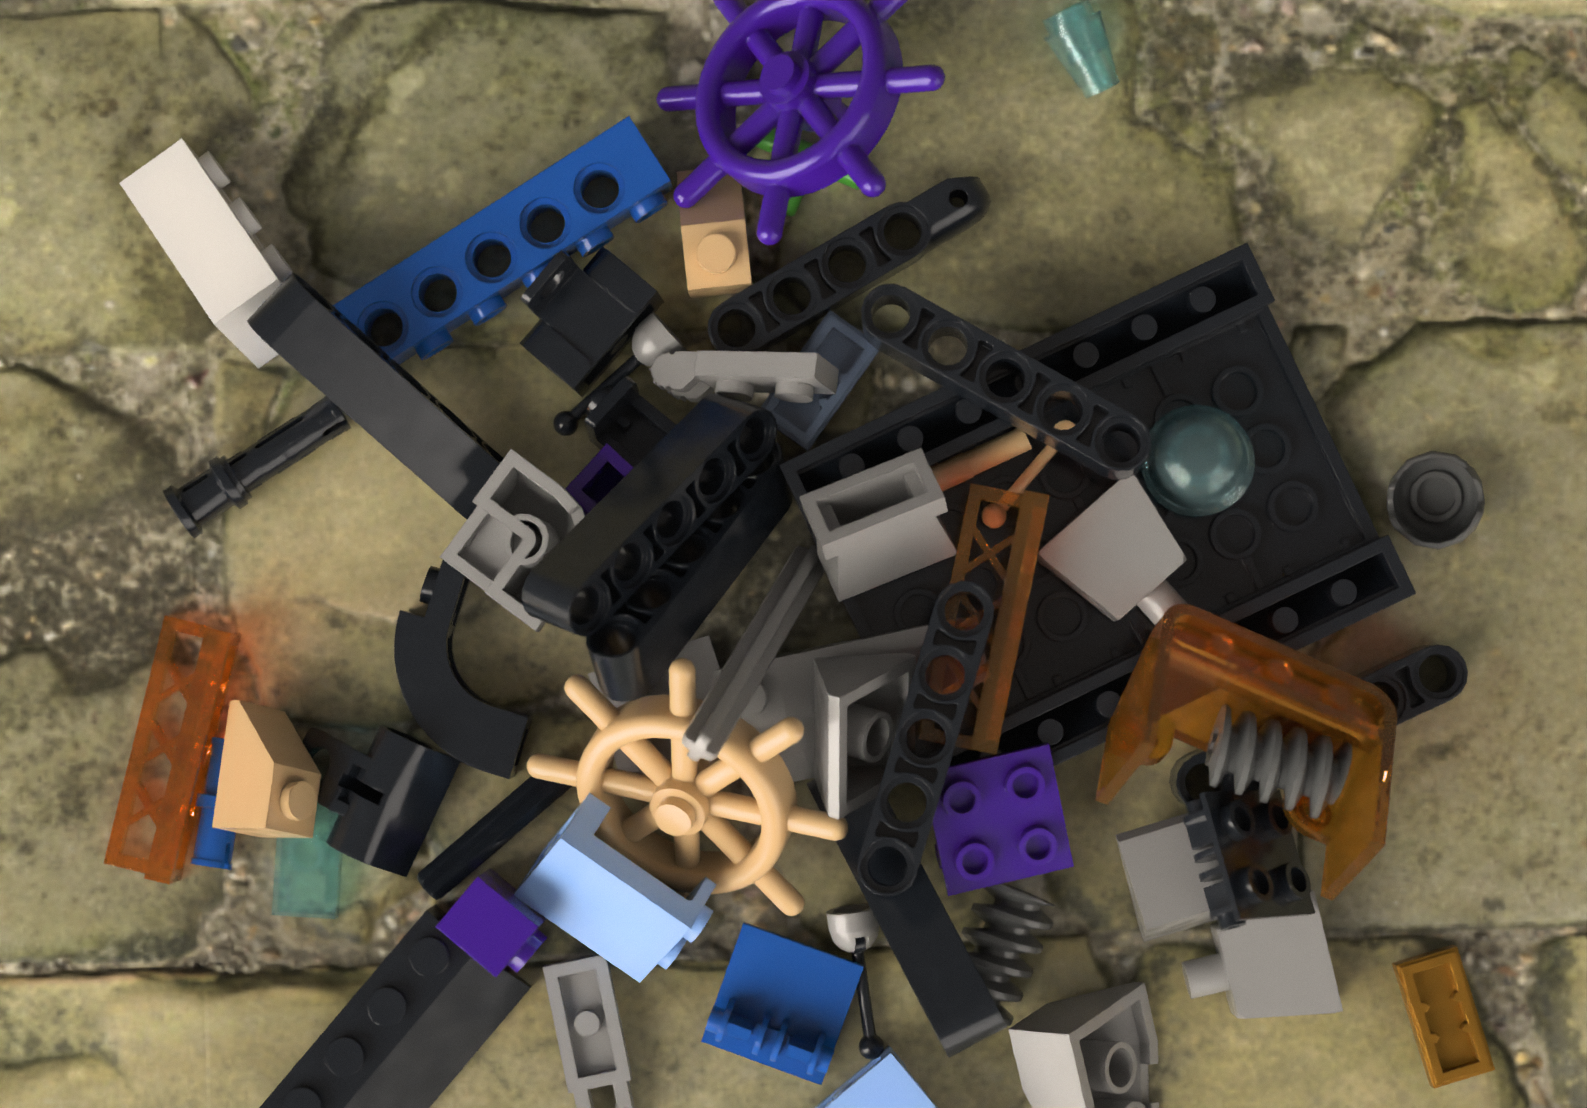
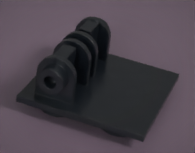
(1253, 855)

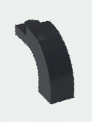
(436, 693)

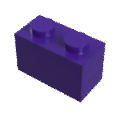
(494, 924)

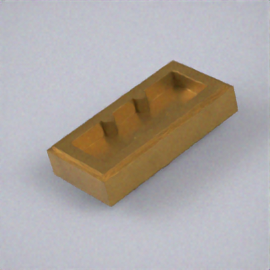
(1443, 1016)

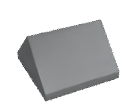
(856, 723)
(1164, 878)

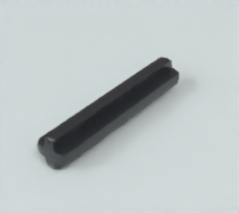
(488, 835)

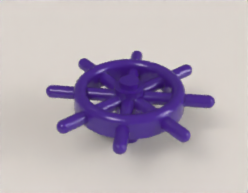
(796, 95)

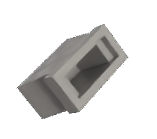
(879, 524)

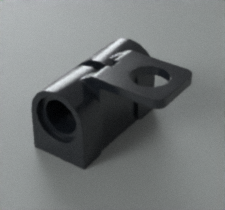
(585, 315)
(382, 795)

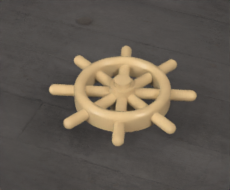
(688, 793)

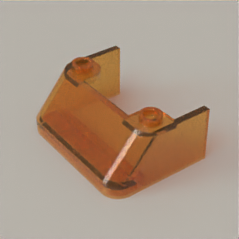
(1203, 662)

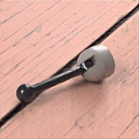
(648, 341)
(854, 931)

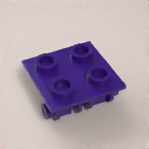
(1000, 821)

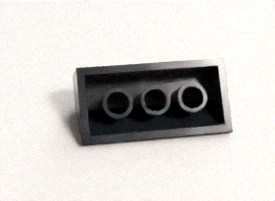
(404, 1028)

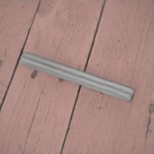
(753, 655)

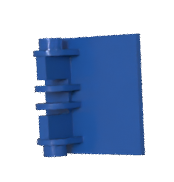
(782, 1003)

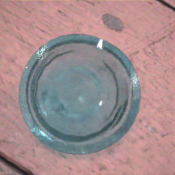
(1198, 461)

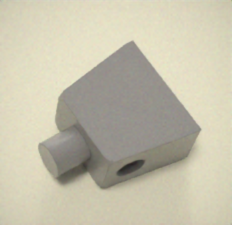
(1118, 554)
(1269, 968)

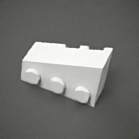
(210, 241)

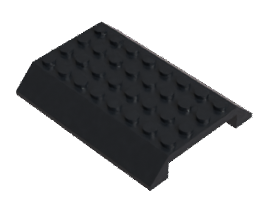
(1280, 561)

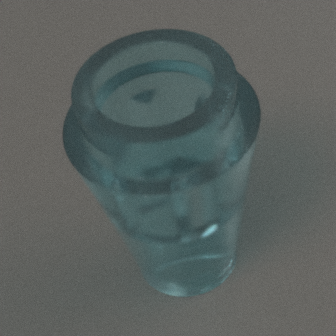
(1082, 47)

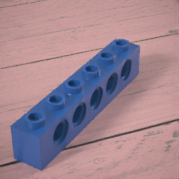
(614, 154)

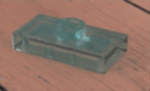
(308, 873)

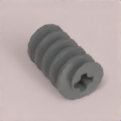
(1276, 762)
(1004, 939)

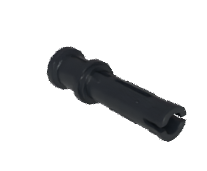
(232, 479)

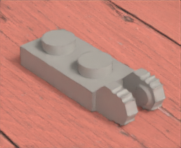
(741, 373)
(589, 1029)

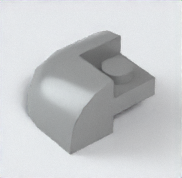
(511, 531)

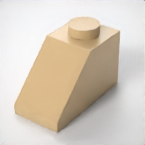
(716, 241)
(265, 776)

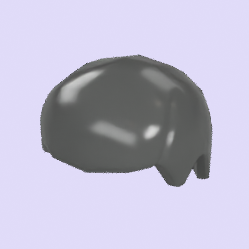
(1435, 500)

